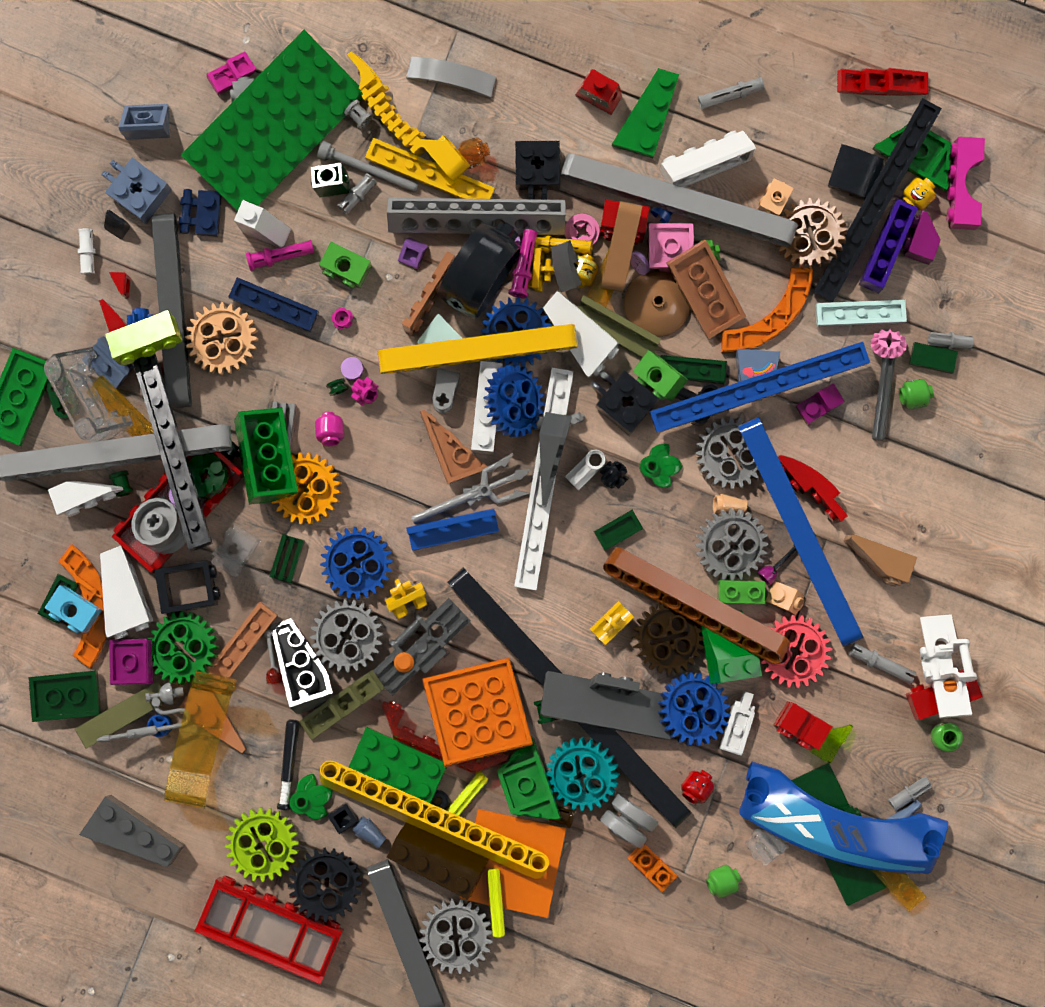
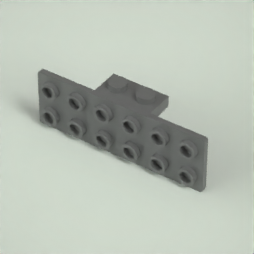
(604, 703)

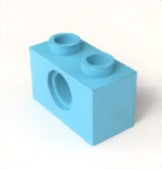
(86, 611)

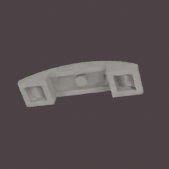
(451, 74)

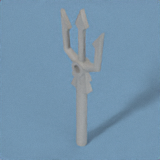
(477, 492)

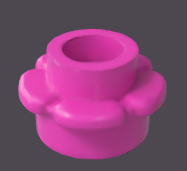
(342, 312)

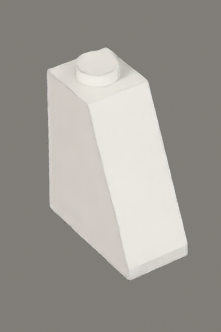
(261, 224)

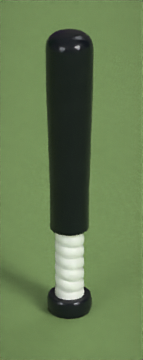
(289, 755)

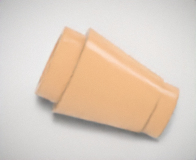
(726, 502)

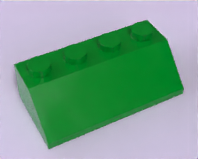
(265, 455)

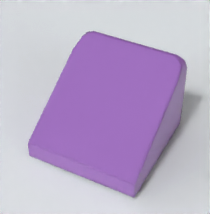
(412, 253)

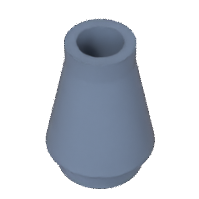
(368, 831)

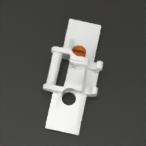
(938, 668)

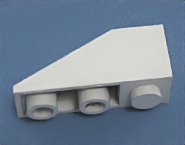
(74, 495)

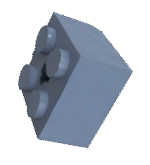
(130, 179)

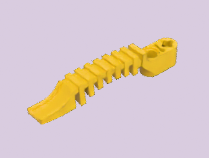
(441, 150)

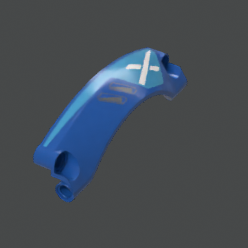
(865, 842)

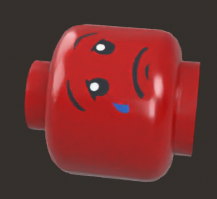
(697, 787)

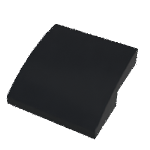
(855, 171)

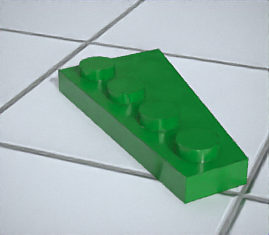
(645, 123)

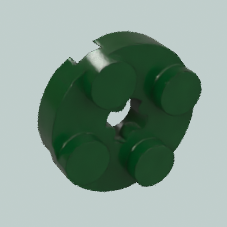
(216, 469)

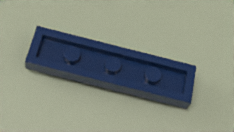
(273, 304)

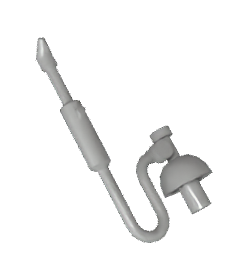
(166, 695)

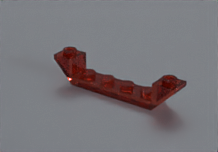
(394, 714)

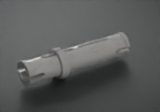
(755, 86)
(873, 659)

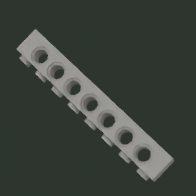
(465, 215)

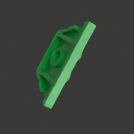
(930, 161)
(528, 785)

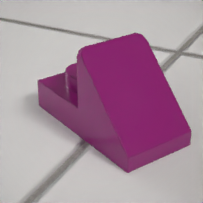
(820, 403)

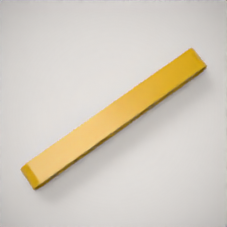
(477, 349)

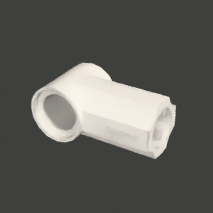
(584, 470)

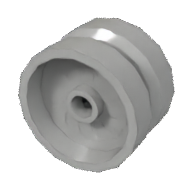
(158, 526)
(627, 823)

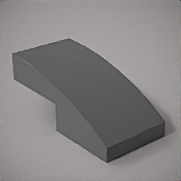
(563, 263)

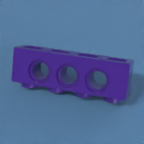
(888, 246)

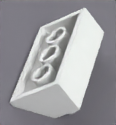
(708, 160)

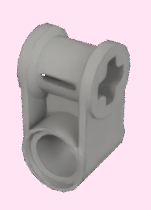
(445, 386)

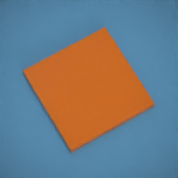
(477, 712)
(518, 890)

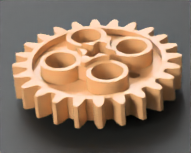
(225, 358)

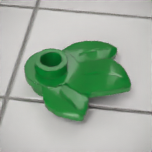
(663, 465)
(313, 796)

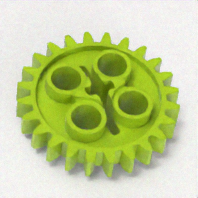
(279, 833)

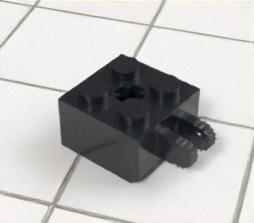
(545, 178)
(624, 388)

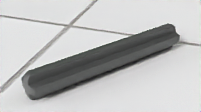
(883, 399)

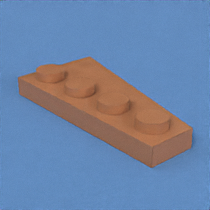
(430, 290)

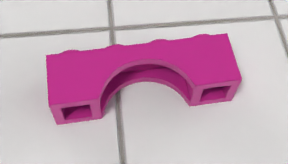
(964, 210)

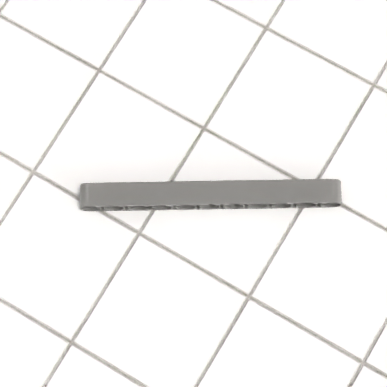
(679, 200)
(109, 453)

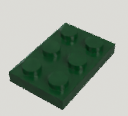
(64, 696)

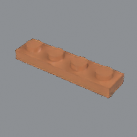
(243, 641)

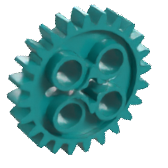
(564, 777)

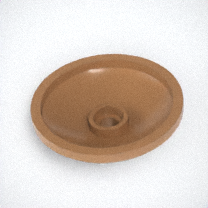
(655, 318)

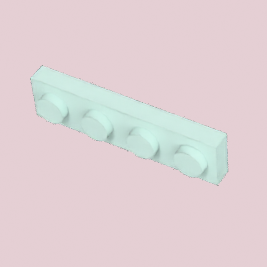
(861, 313)

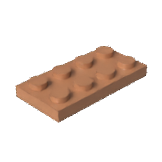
(706, 289)

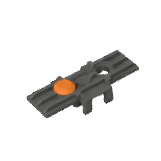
(425, 652)

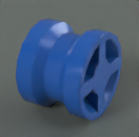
(165, 720)

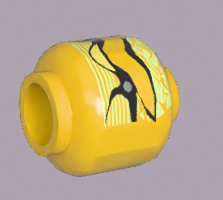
(586, 269)

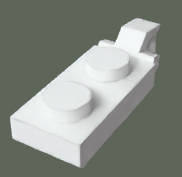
(738, 725)

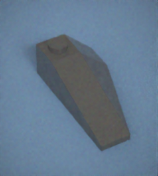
(551, 442)
(303, 674)

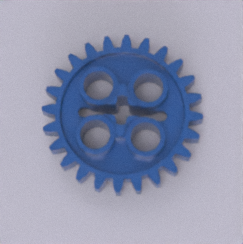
(512, 309)
(514, 400)
(346, 545)
(676, 716)

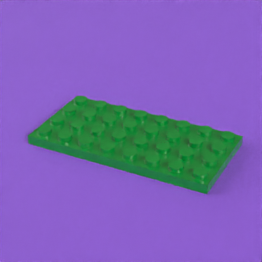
(273, 123)

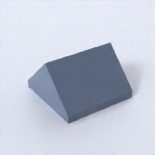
(145, 121)

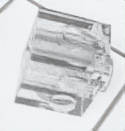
(765, 846)

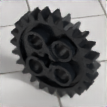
(314, 903)

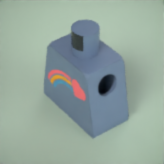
(755, 363)

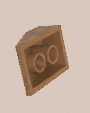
(884, 561)

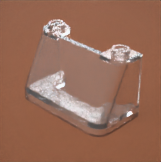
(71, 381)

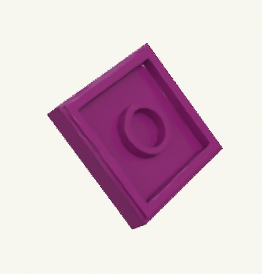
(130, 661)

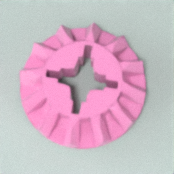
(580, 221)
(880, 346)

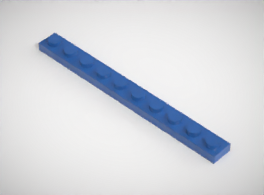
(759, 387)

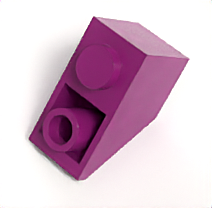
(923, 240)

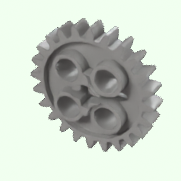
(713, 463)
(718, 530)
(328, 625)
(476, 933)

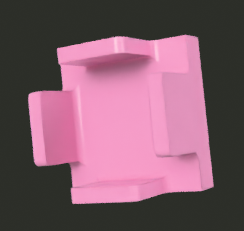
(667, 242)

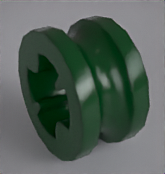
(337, 387)

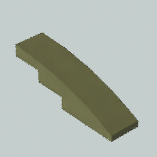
(342, 704)
(117, 716)

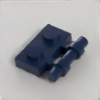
(207, 215)

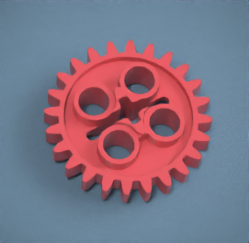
(813, 661)

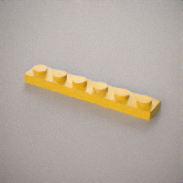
(426, 171)

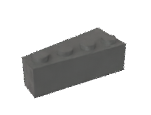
(129, 831)

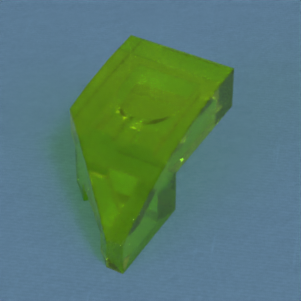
(832, 743)

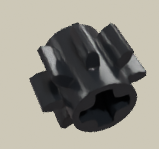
(614, 474)

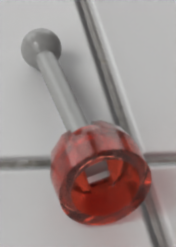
(274, 674)

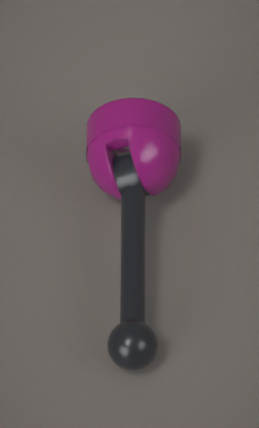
(769, 573)

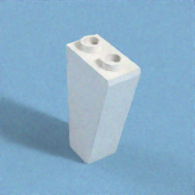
(593, 342)
(122, 595)

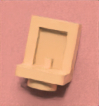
(785, 598)

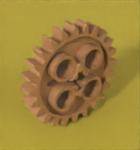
(830, 227)

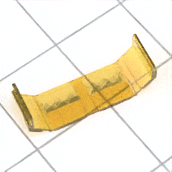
(198, 739)

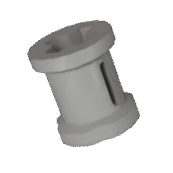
(365, 116)

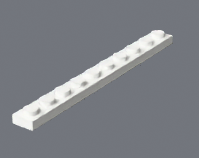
(537, 515)

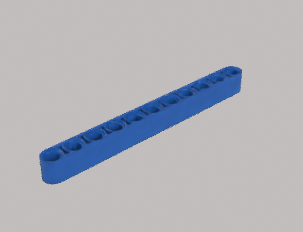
(800, 531)

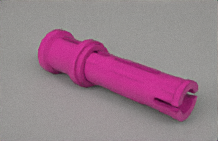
(265, 258)
(522, 272)

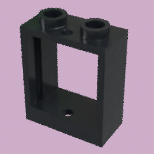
(164, 589)

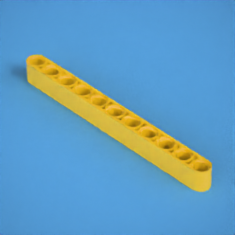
(440, 828)

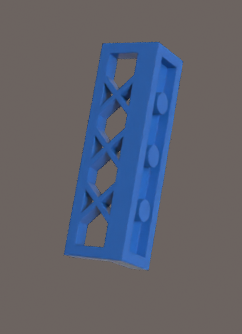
(453, 529)

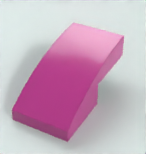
(235, 68)

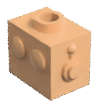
(775, 190)

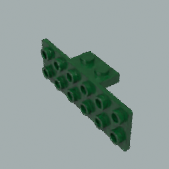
(852, 883)

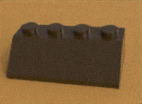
(438, 860)

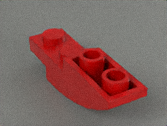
(823, 491)

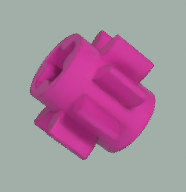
(364, 391)

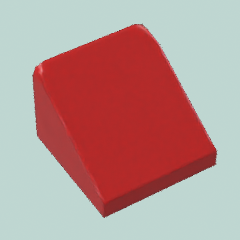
(122, 283)

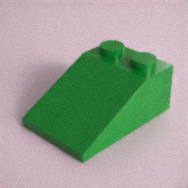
(727, 660)

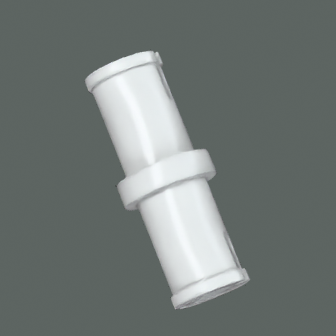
(86, 251)

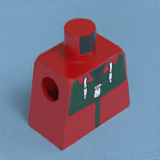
(599, 91)

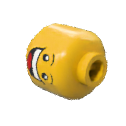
(919, 193)

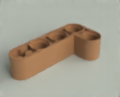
(621, 246)

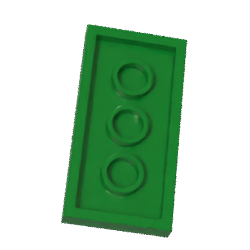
(20, 394)
(398, 765)

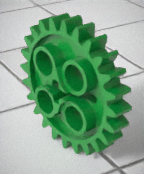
(195, 632)

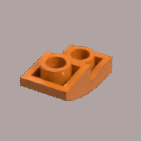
(652, 867)

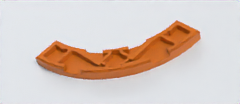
(777, 320)
(91, 587)

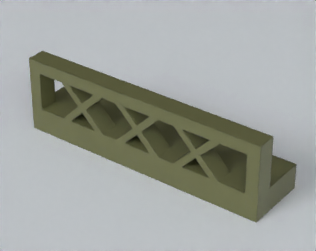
(622, 330)

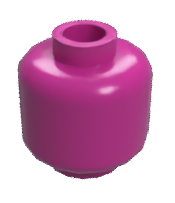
(329, 429)

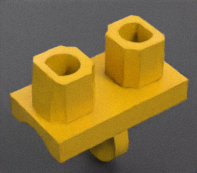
(539, 270)
(403, 594)
(611, 623)

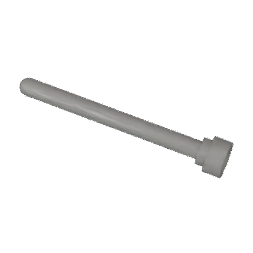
(328, 152)

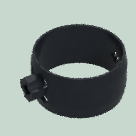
(480, 268)

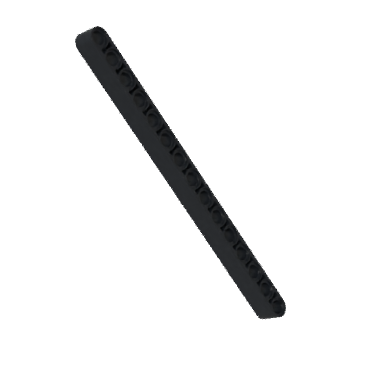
(538, 665)

